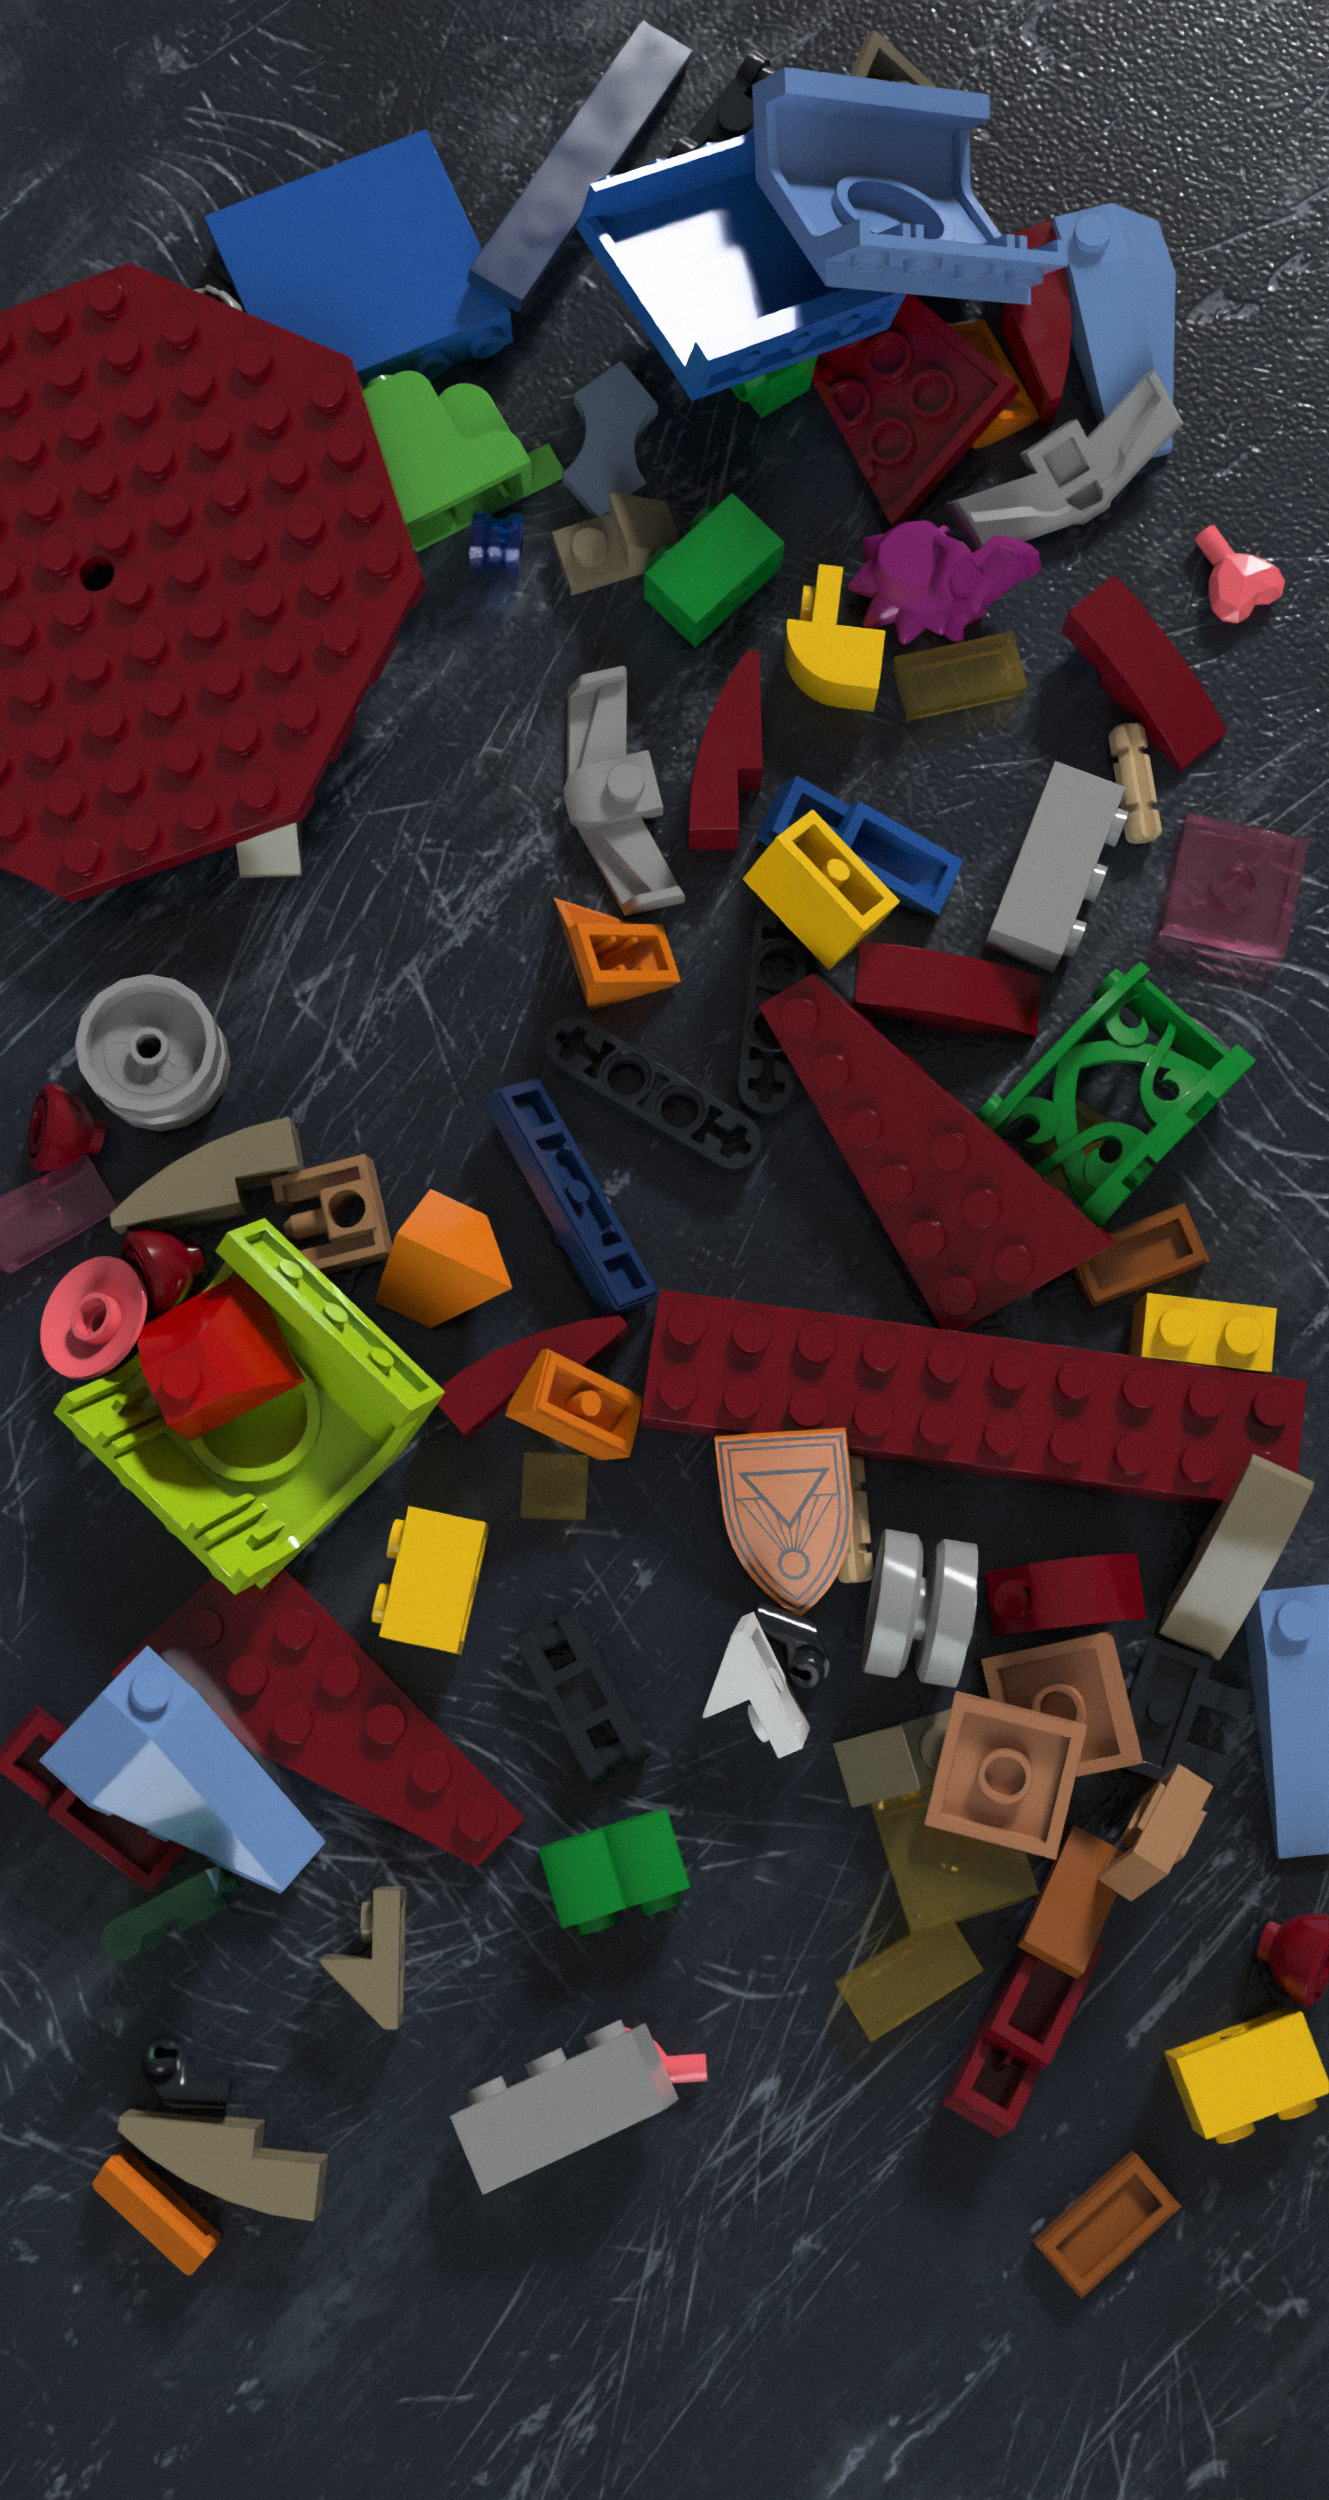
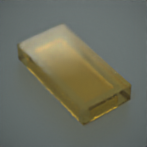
(959, 675)
(907, 1978)

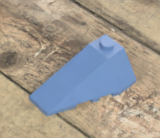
(1119, 302)
(1291, 1694)

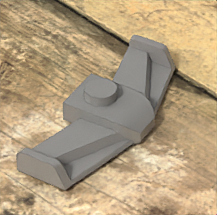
(1072, 473)
(614, 793)

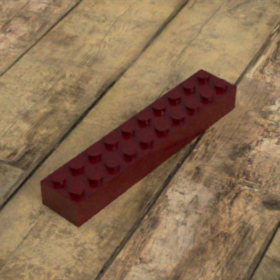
(968, 1399)

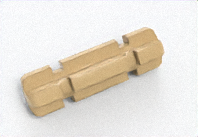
(1136, 775)
(858, 1563)

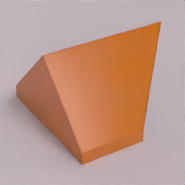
(615, 955)
(442, 1263)

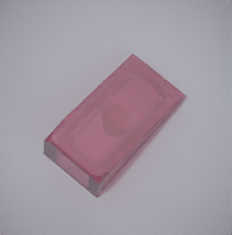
(51, 1212)

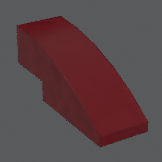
(1040, 333)
(1144, 673)
(727, 759)
(945, 991)
(489, 1384)
(114, 1838)
(1015, 2042)

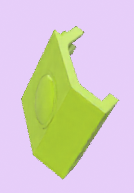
(287, 1468)

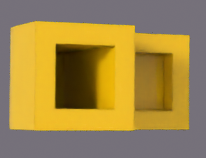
(831, 660)

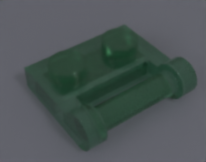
(184, 1905)

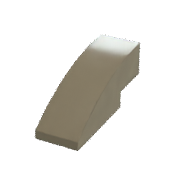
(212, 1179)
(1235, 1557)
(229, 2161)

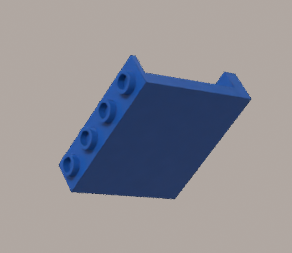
(366, 263)
(719, 270)

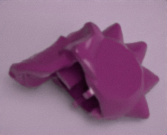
(935, 580)

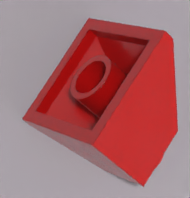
(216, 1358)

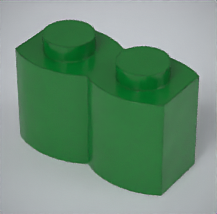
(615, 1870)

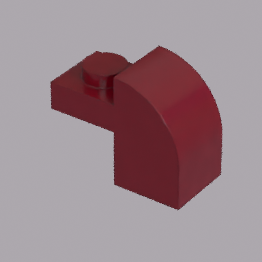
(1065, 1594)

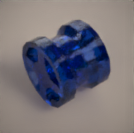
(497, 543)

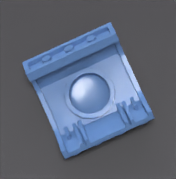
(883, 189)

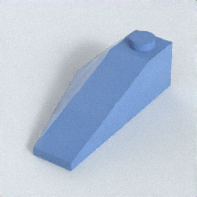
(176, 1769)

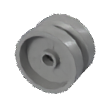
(161, 1020)
(930, 1609)

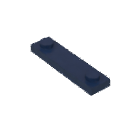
(571, 1197)

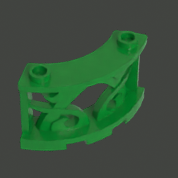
(1197, 1071)

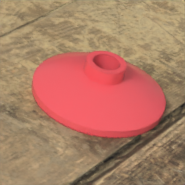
(93, 1318)

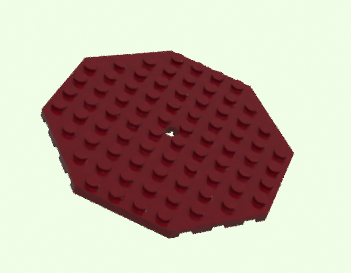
(246, 591)

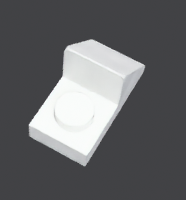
(754, 1674)

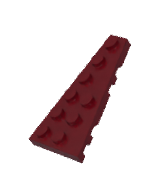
(910, 403)
(944, 1185)
(325, 1709)

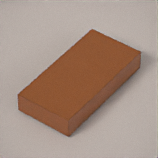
(1143, 1257)
(1071, 1904)
(1106, 2223)

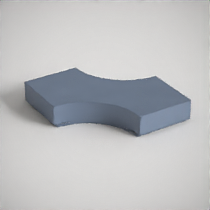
(614, 416)

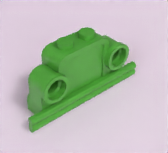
(451, 454)

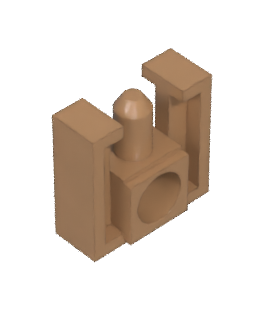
(335, 1186)
(1158, 1832)

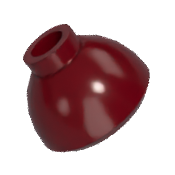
(62, 1129)
(164, 1265)
(1298, 1956)

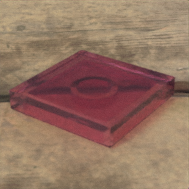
(1234, 887)

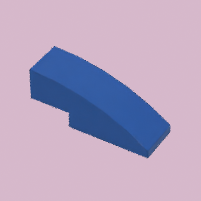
(902, 860)

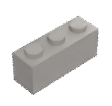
(1058, 868)
(562, 2104)

